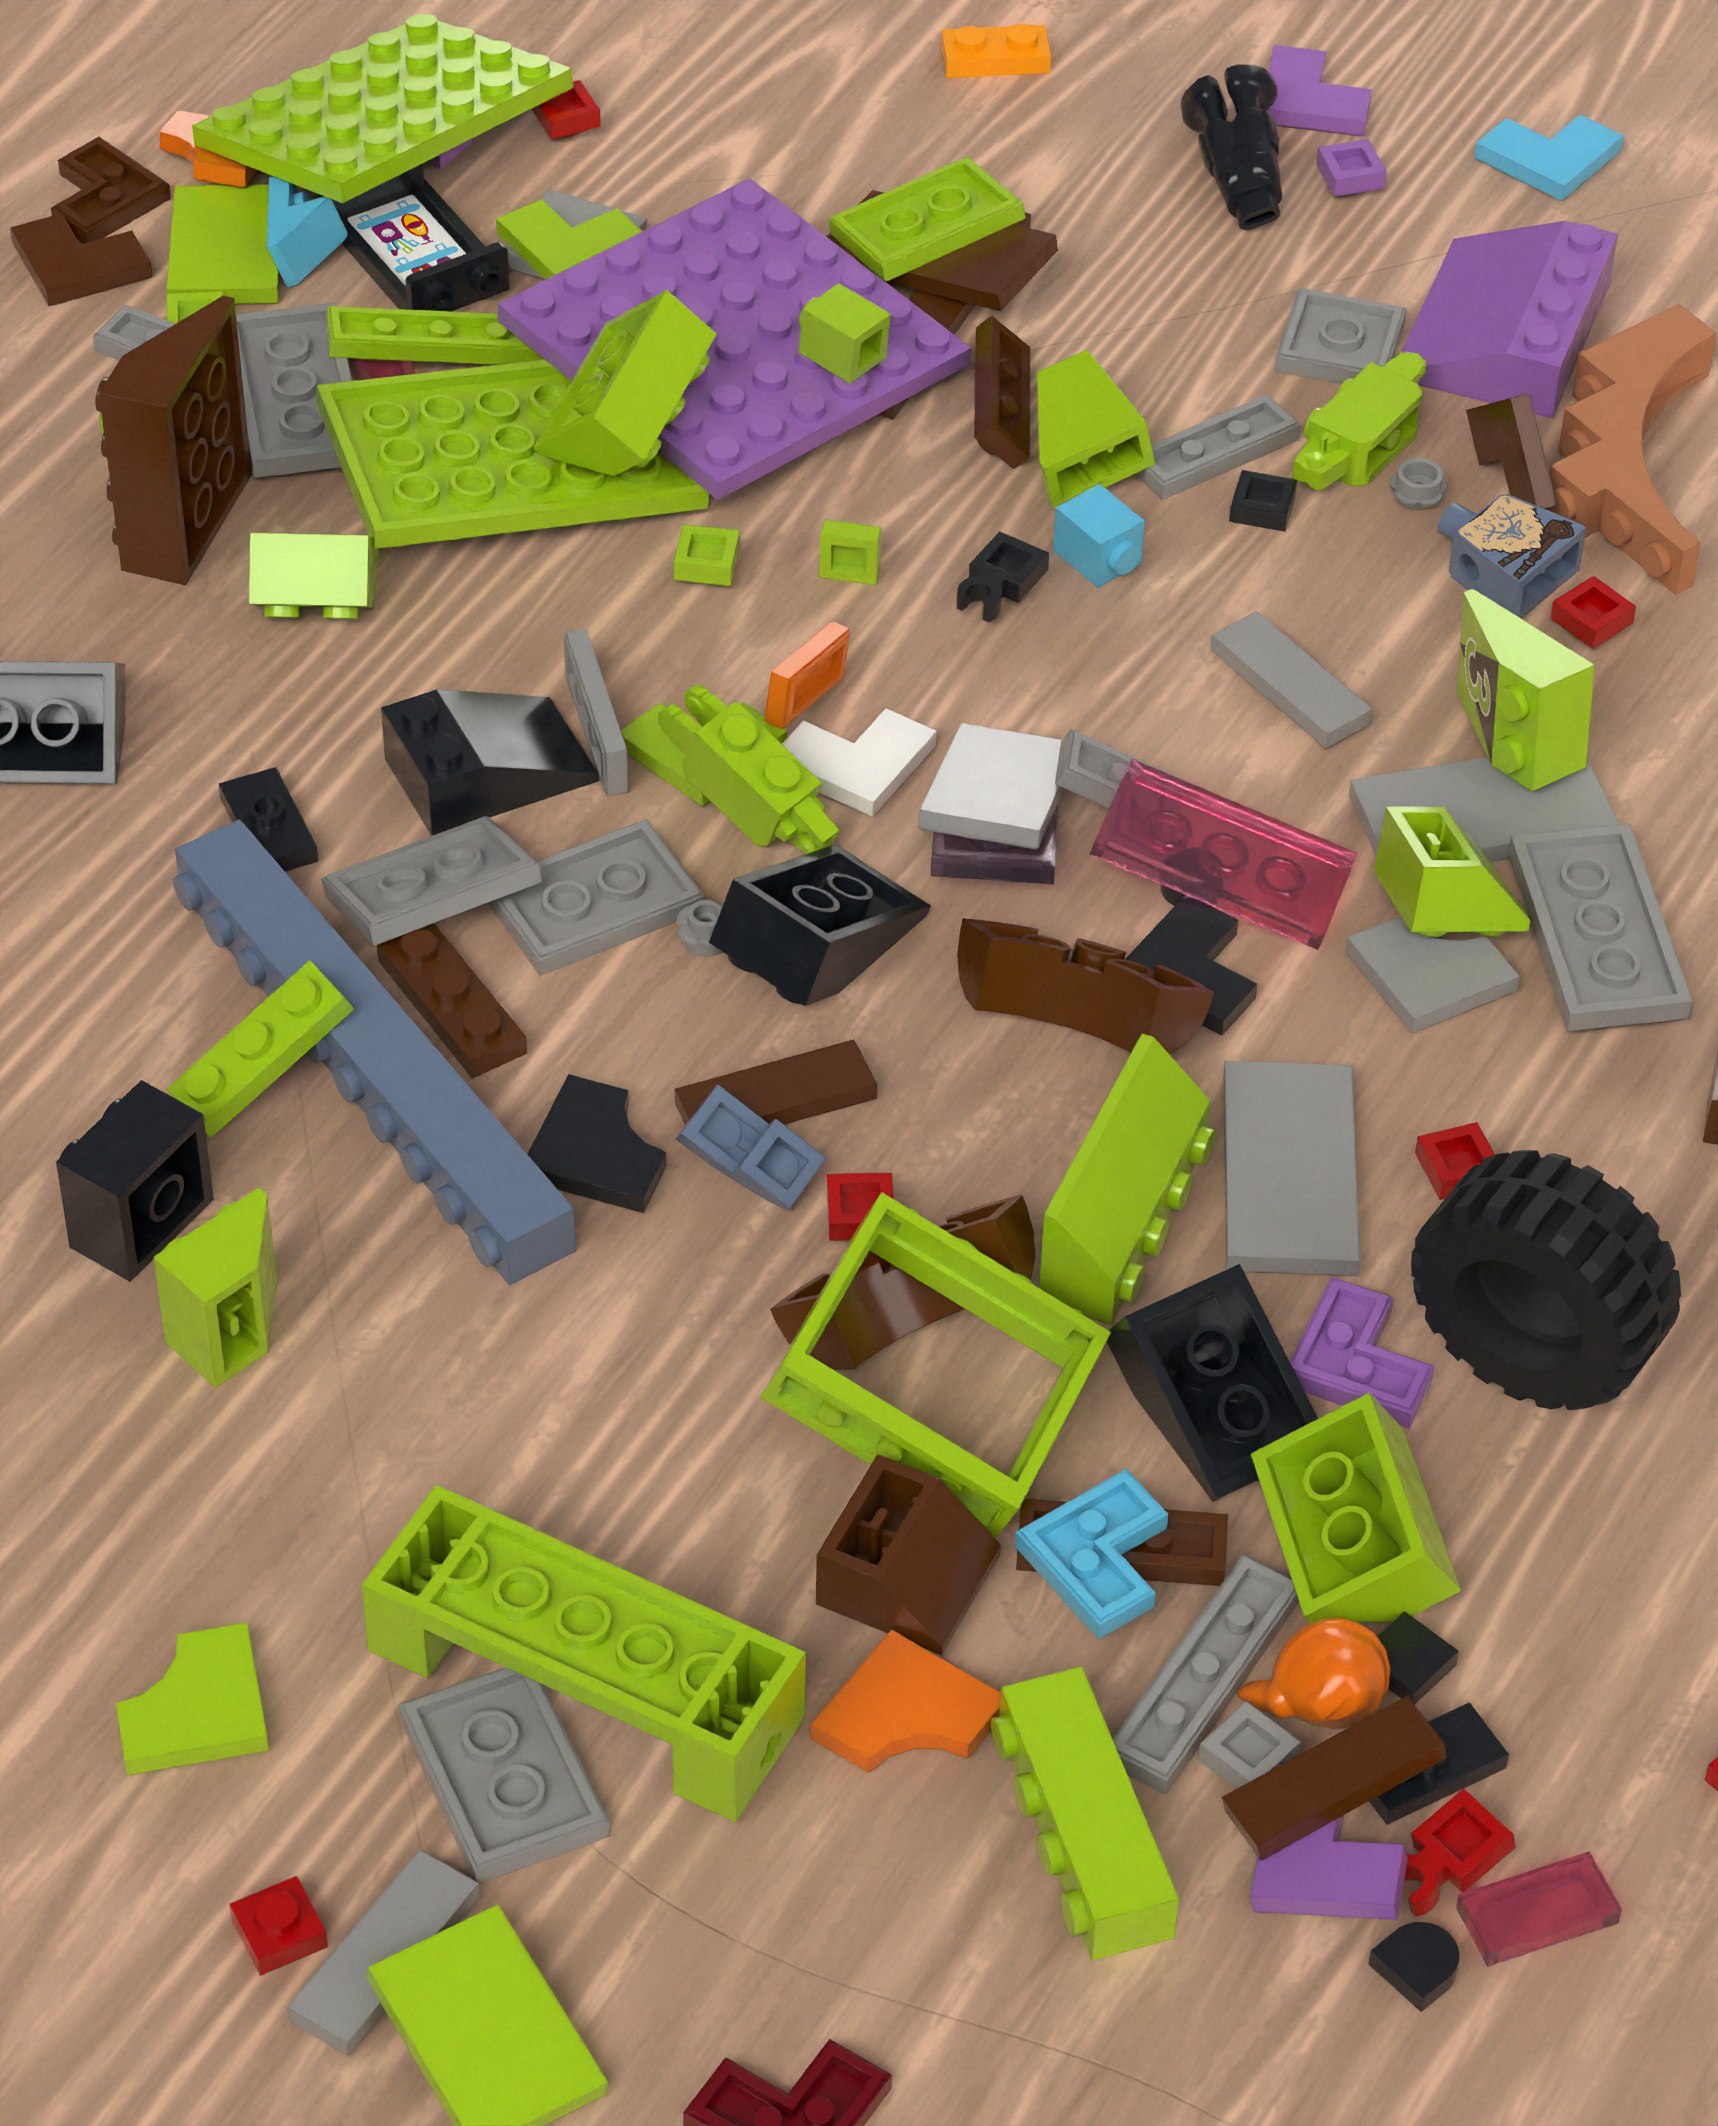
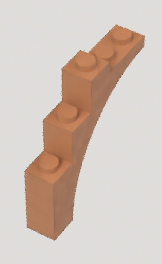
(1604, 471)

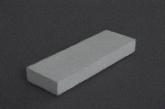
(1218, 446)
(1291, 679)
(596, 712)
(416, 1905)

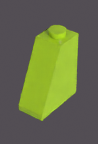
(1087, 429)

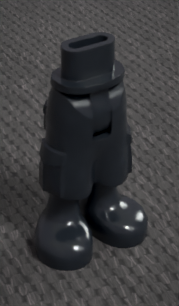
(1241, 151)

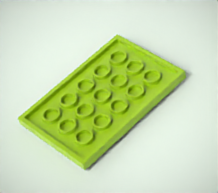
(382, 107)
(459, 461)

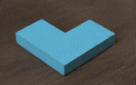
(1552, 164)
(1082, 1550)

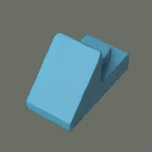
(300, 230)

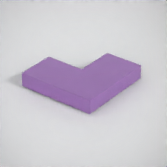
(1309, 103)
(1341, 1358)
(1331, 1877)

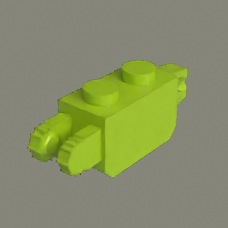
(1363, 424)
(748, 772)

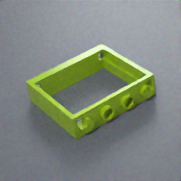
(985, 1288)

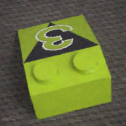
(1523, 694)

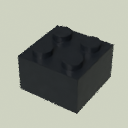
(135, 1180)

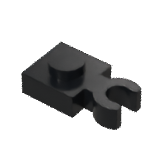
(1002, 570)

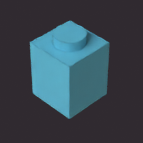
(1098, 535)

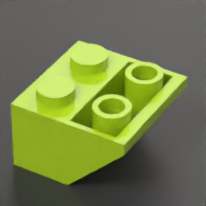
(1442, 876)
(220, 1289)

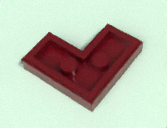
(832, 2091)

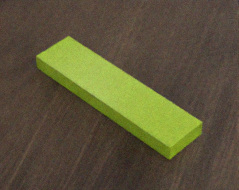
(422, 336)

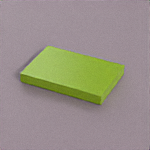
(926, 218)
(222, 243)
(486, 2026)

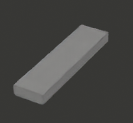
(1204, 1673)

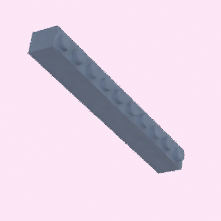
(381, 1057)

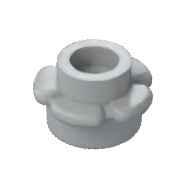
(1418, 483)
(697, 925)

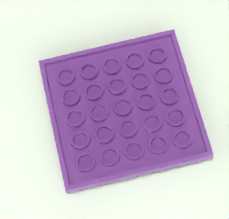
(747, 275)

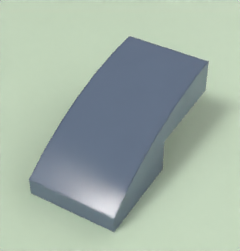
(749, 1150)

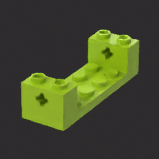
(593, 1634)

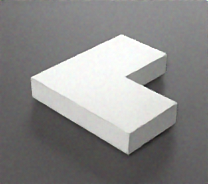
(872, 767)

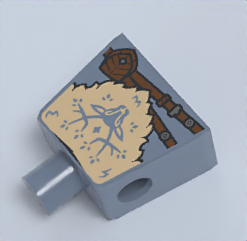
(1512, 551)

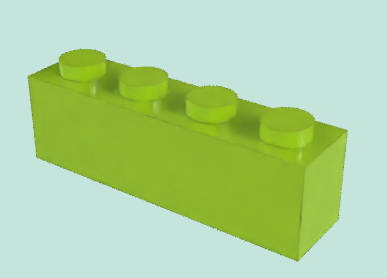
(1085, 1814)

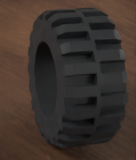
(1546, 1279)

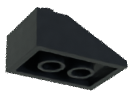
(480, 754)
(814, 922)
(1212, 1378)

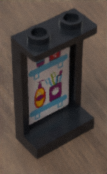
(420, 246)

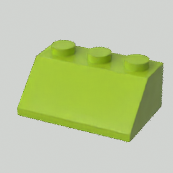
(628, 388)
(1355, 1517)

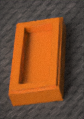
(807, 674)

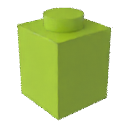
(844, 332)

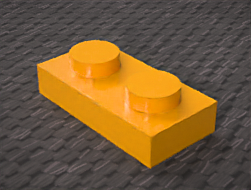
(995, 51)

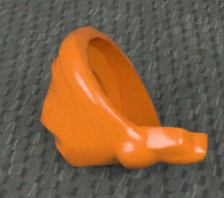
(1325, 1675)

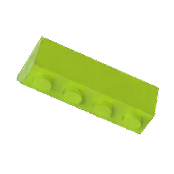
(1125, 1184)

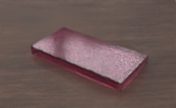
(1224, 854)

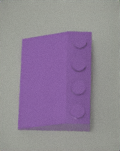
(1513, 312)

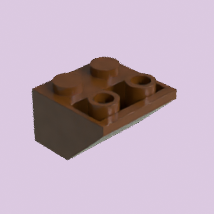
(904, 1556)

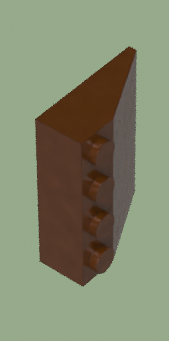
(175, 442)

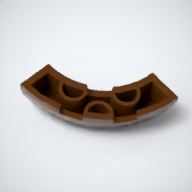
(1079, 988)
(890, 1303)

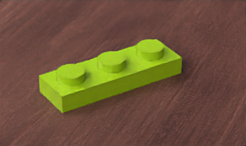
(261, 1047)

